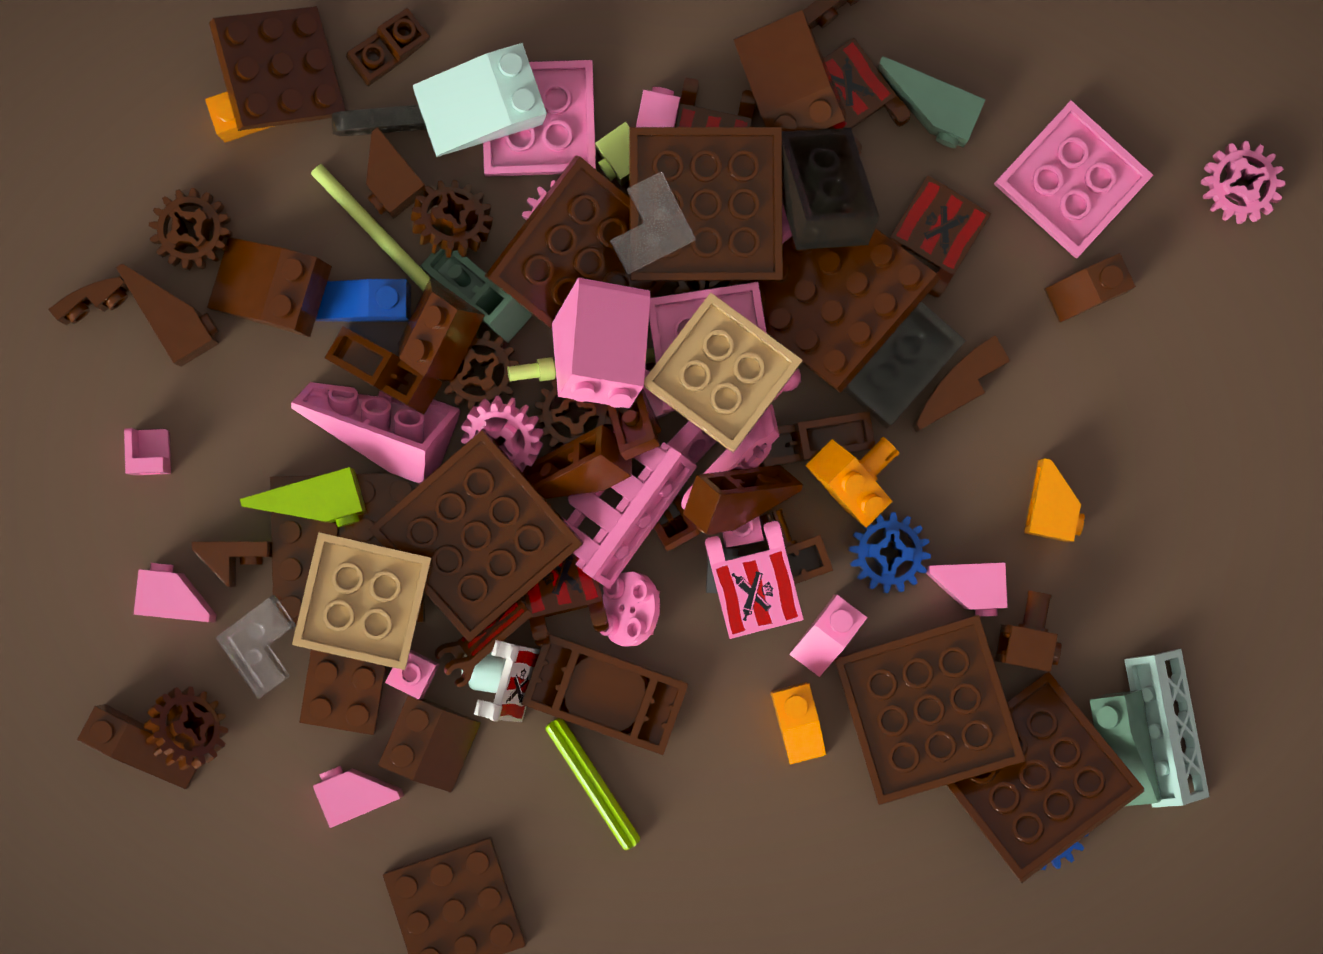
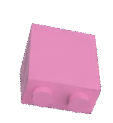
(601, 343)

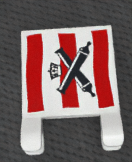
(512, 684)

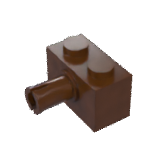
(805, 558)
(1030, 642)

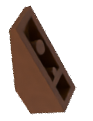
(177, 325)
(580, 466)
(735, 497)
(125, 741)

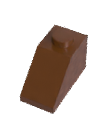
(390, 177)
(1090, 287)

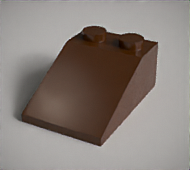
(790, 75)
(270, 286)

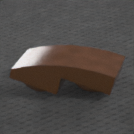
(388, 47)
(103, 294)

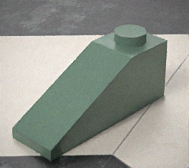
(936, 104)
(469, 282)
(1124, 726)

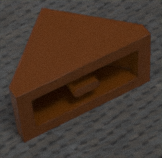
(675, 527)

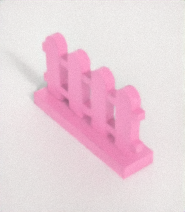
(633, 518)

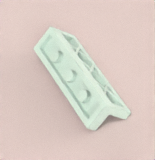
(1167, 729)

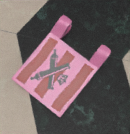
(755, 588)

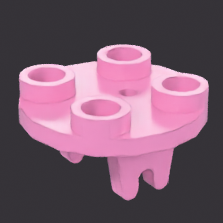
(631, 609)

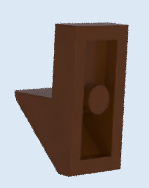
(635, 427)
(222, 556)

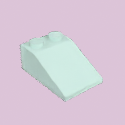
(480, 100)

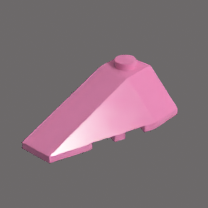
(382, 427)

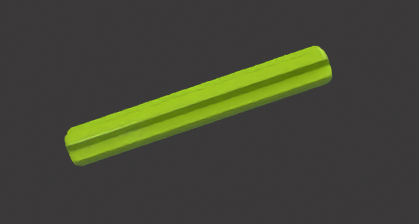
(593, 783)

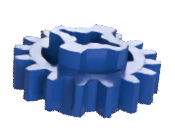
(888, 572)

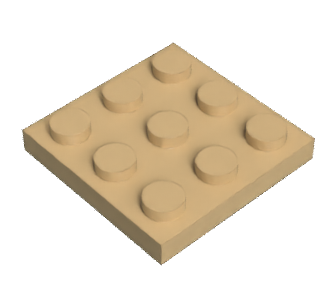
(722, 372)
(361, 601)

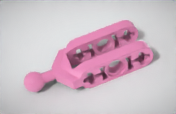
(694, 442)

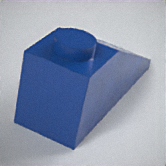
(366, 301)

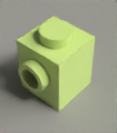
(615, 154)

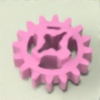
(1247, 196)
(508, 428)

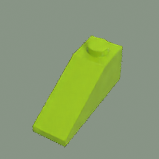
(320, 498)

